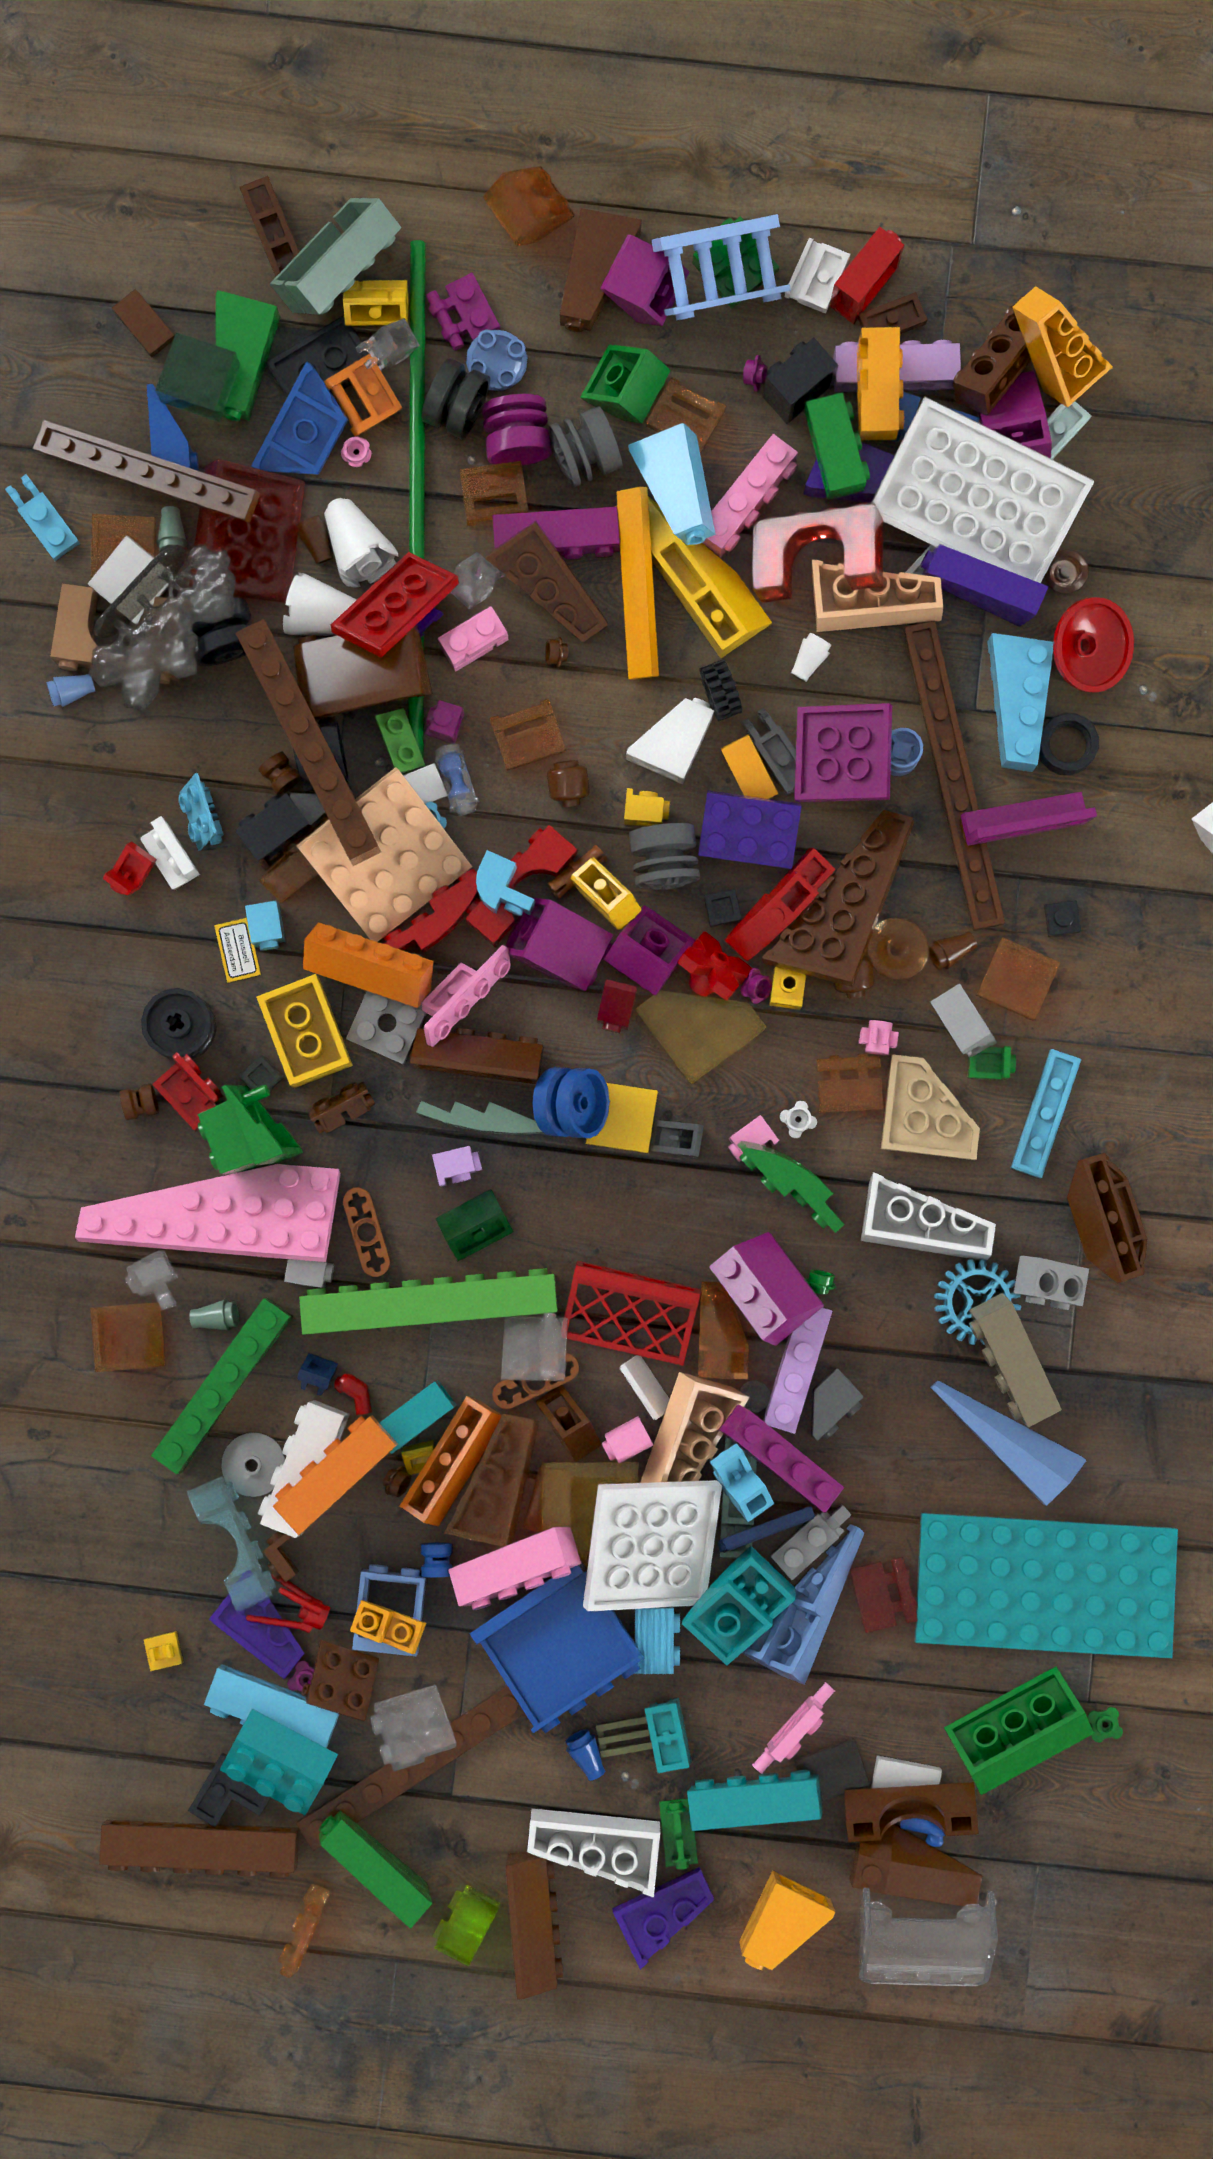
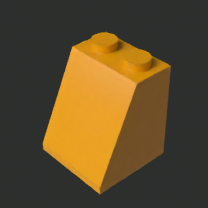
(783, 1921)

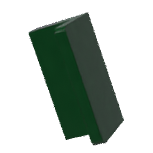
(474, 1225)

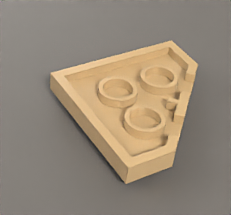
(925, 1114)

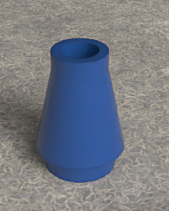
(585, 1752)

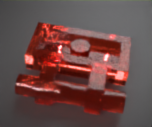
(874, 1598)

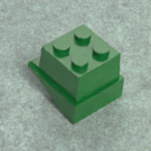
(244, 1132)

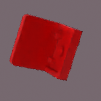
(187, 1091)

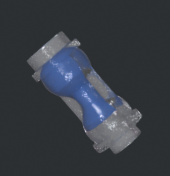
(453, 768)

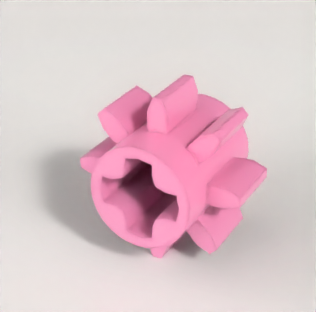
(878, 1037)

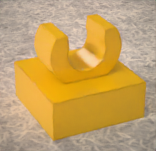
(163, 1651)

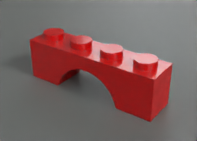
(546, 855)

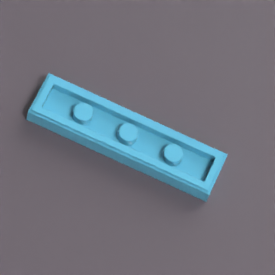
(1045, 1113)

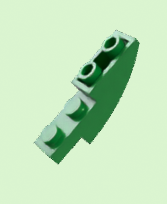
(786, 1174)

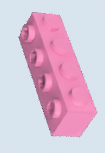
(749, 492)
(514, 1567)

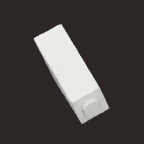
(674, 740)

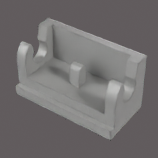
(963, 1021)

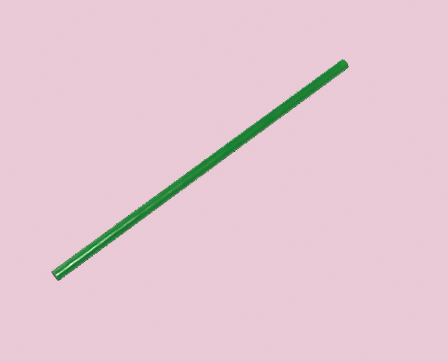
(417, 443)

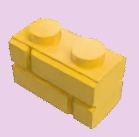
(376, 302)
(606, 893)

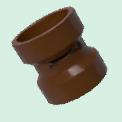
(280, 773)
(139, 1102)

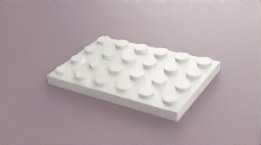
(979, 492)

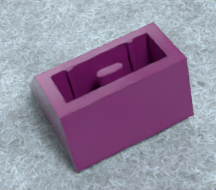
(641, 282)

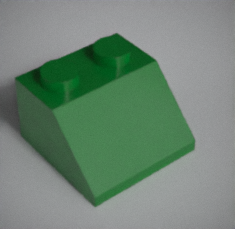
(626, 382)

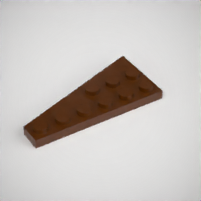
(839, 922)

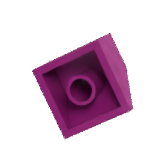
(649, 950)

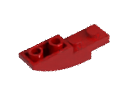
(781, 906)
(449, 910)

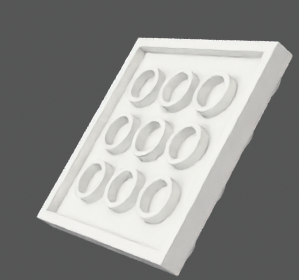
(651, 1544)

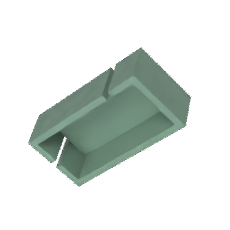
(333, 259)

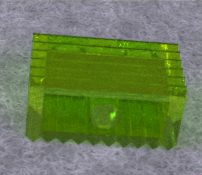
(466, 1925)

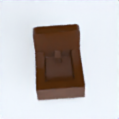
(279, 1563)

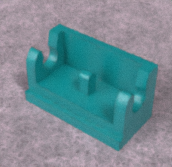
(668, 1736)

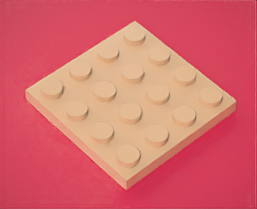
(412, 863)

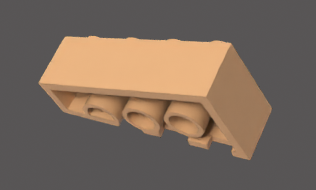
(901, 600)
(690, 1429)

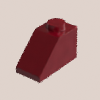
(616, 1006)

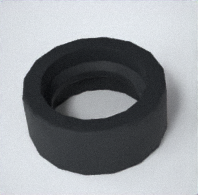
(1085, 727)

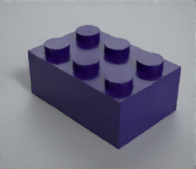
(749, 829)

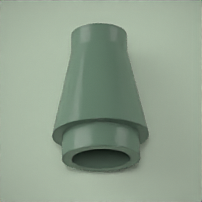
(170, 529)
(219, 1316)

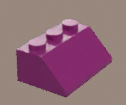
(766, 1287)

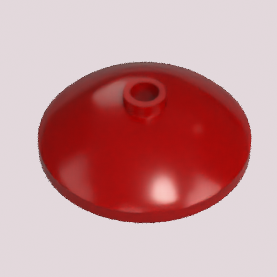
(1105, 644)

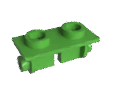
(400, 741)

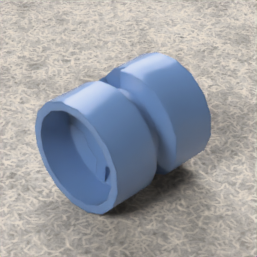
(905, 751)

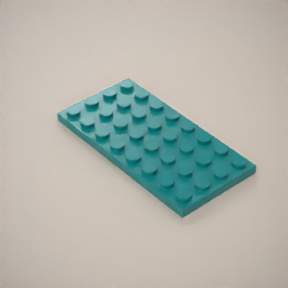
(1046, 1585)

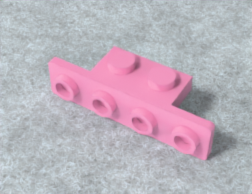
(459, 992)

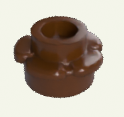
(556, 651)
(396, 1481)

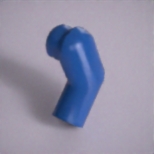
(933, 1832)

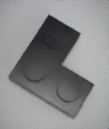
(220, 1791)

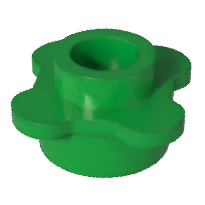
(1110, 1716)

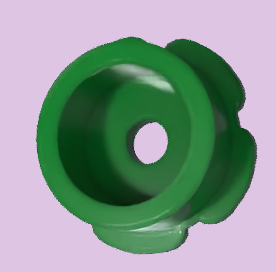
(821, 1281)

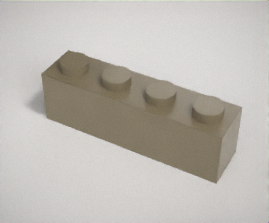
(1014, 1360)

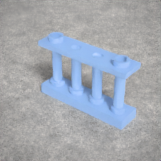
(702, 242)

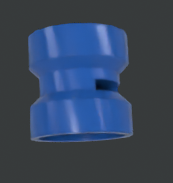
(436, 1567)

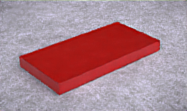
(394, 604)

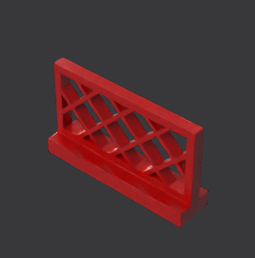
(637, 1286)

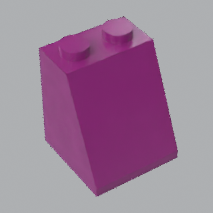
(559, 944)

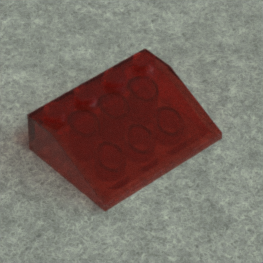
(264, 548)

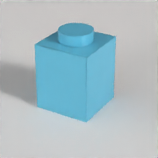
(265, 925)

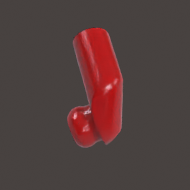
(357, 1390)

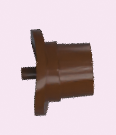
(1067, 571)

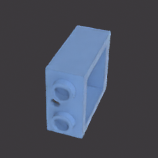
(381, 1573)

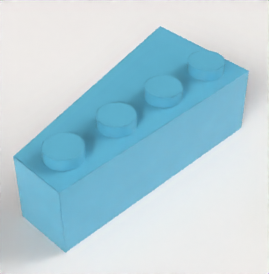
(1020, 687)

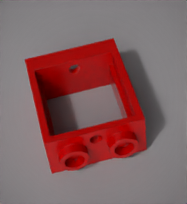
(867, 274)

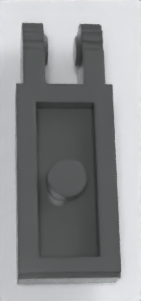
(774, 750)

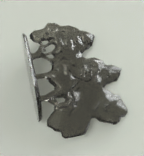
(164, 632)

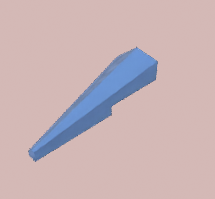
(1031, 1457)
(800, 1628)

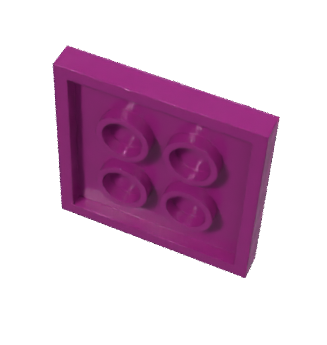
(843, 753)

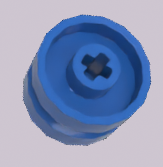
(571, 1102)

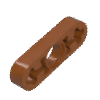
(367, 1207)
(517, 1398)

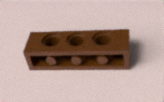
(993, 366)

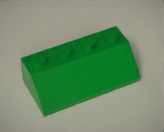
(1019, 1730)

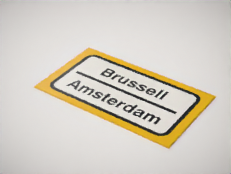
(237, 950)

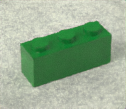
(836, 445)

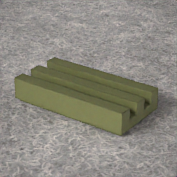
(603, 1740)

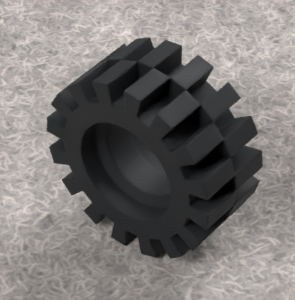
(721, 690)

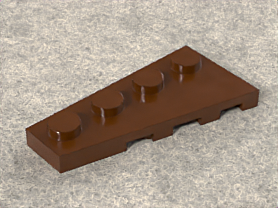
(544, 575)

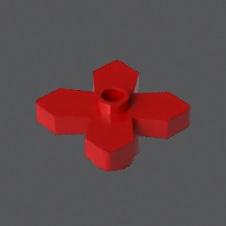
(713, 969)

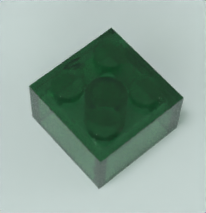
(197, 377)

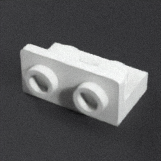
(170, 854)

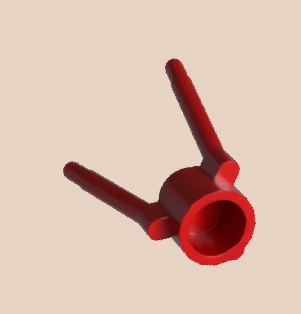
(312, 1609)

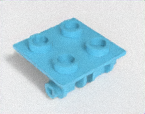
(195, 801)

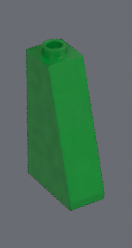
(249, 331)
(376, 1868)

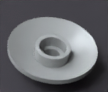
(261, 1449)

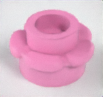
(352, 444)

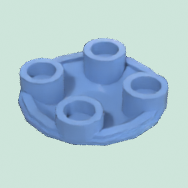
(499, 356)

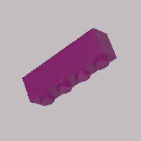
(570, 531)
(781, 1458)

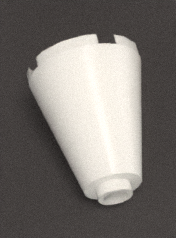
(357, 544)
(313, 607)

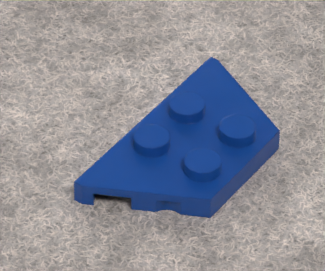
(303, 429)

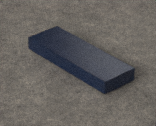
(766, 1529)

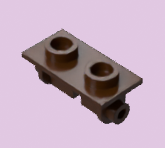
(329, 1110)

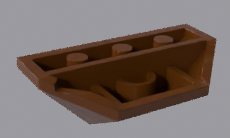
(1107, 1218)

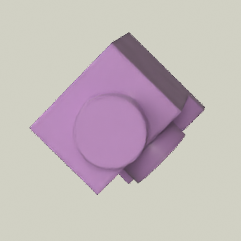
(456, 1165)

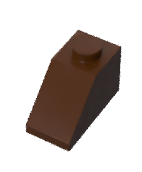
(569, 1423)

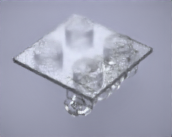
(534, 1348)

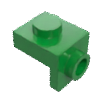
(992, 1064)

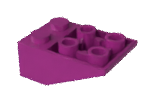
(1022, 415)

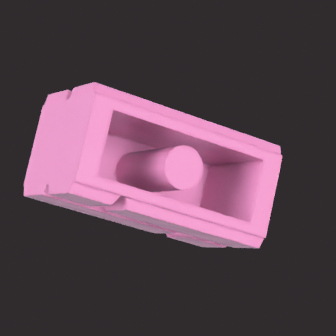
(473, 638)

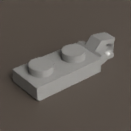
(810, 1541)

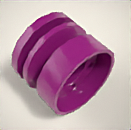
(516, 429)

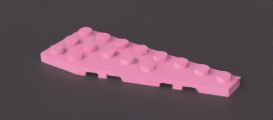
(247, 1213)

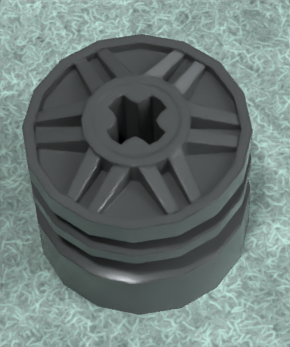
(586, 446)
(664, 862)

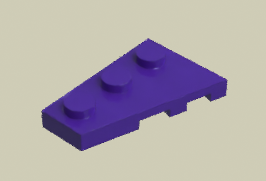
(652, 1921)

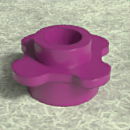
(755, 373)
(756, 986)
(302, 1671)

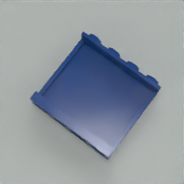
(557, 1650)

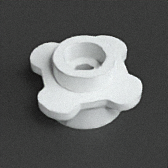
(807, 1120)

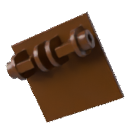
(341, 1681)

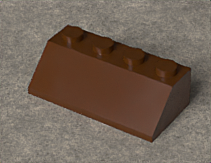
(480, 1056)
(532, 1924)

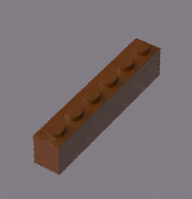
(199, 1847)

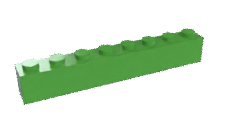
(428, 1303)

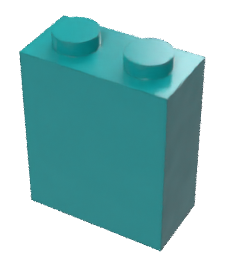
(418, 1414)

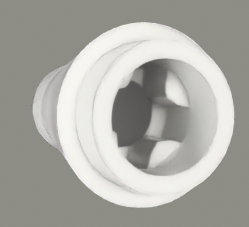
(810, 656)

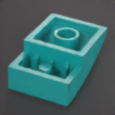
(739, 1606)

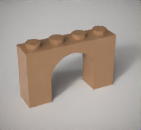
(74, 629)

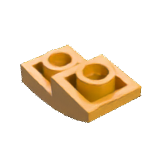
(749, 768)
(388, 1627)

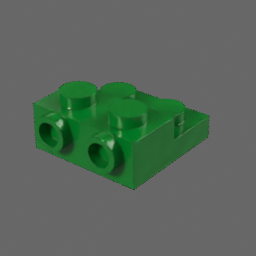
(722, 268)

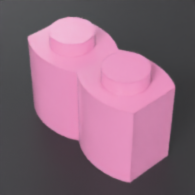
(626, 1440)

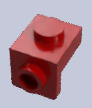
(130, 870)

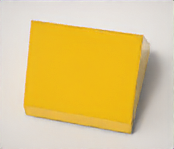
(416, 1456)

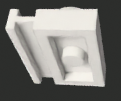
(816, 274)

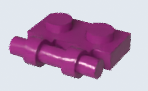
(471, 306)

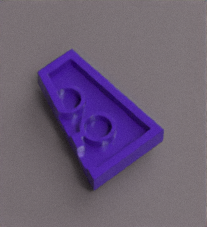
(267, 1642)

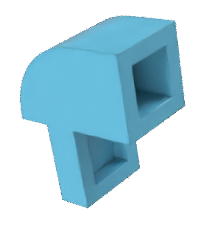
(493, 883)
(741, 1483)

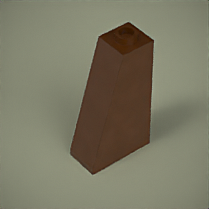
(593, 253)

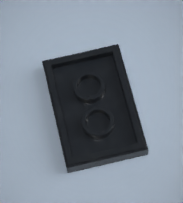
(326, 349)

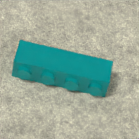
(755, 1801)

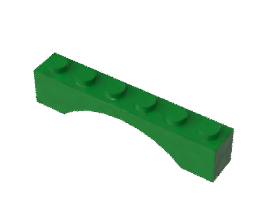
(221, 1385)

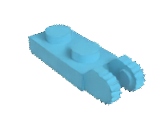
(44, 520)

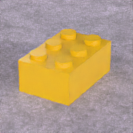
(304, 1031)

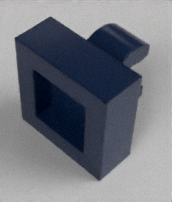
(317, 1372)

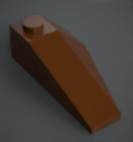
(912, 1869)

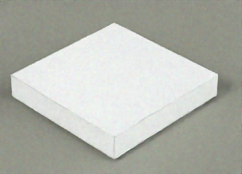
(120, 570)

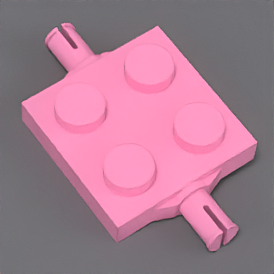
(803, 1721)

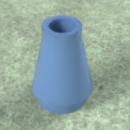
(69, 688)

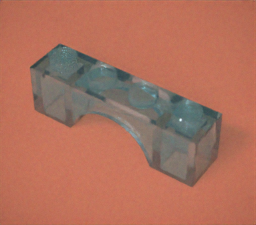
(215, 1506)

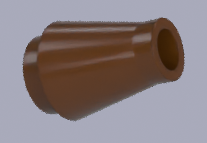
(315, 538)
(950, 950)

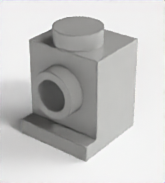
(309, 1272)

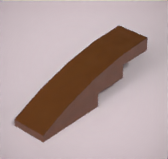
(270, 223)

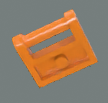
(372, 391)

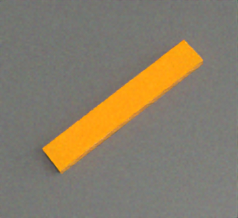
(637, 583)

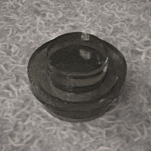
(758, 1394)

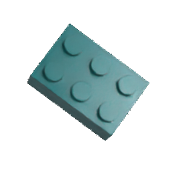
(278, 1762)

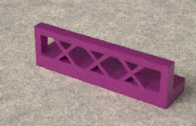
(1026, 818)

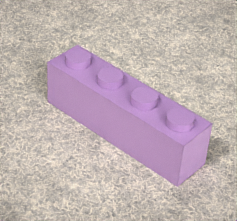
(922, 369)
(796, 1372)

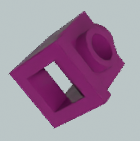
(444, 721)

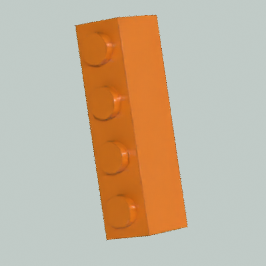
(368, 964)
(451, 1462)
(337, 1473)

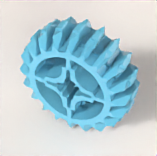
(965, 1290)

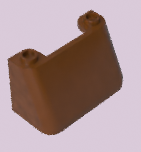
(345, 677)

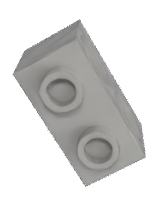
(1051, 1281)

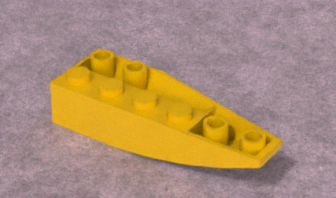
(705, 587)

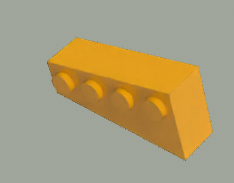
(1058, 348)

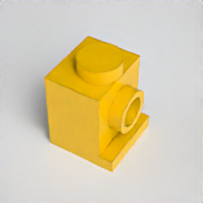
(645, 808)
(785, 997)

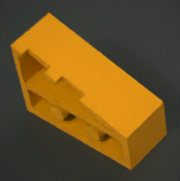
(879, 383)

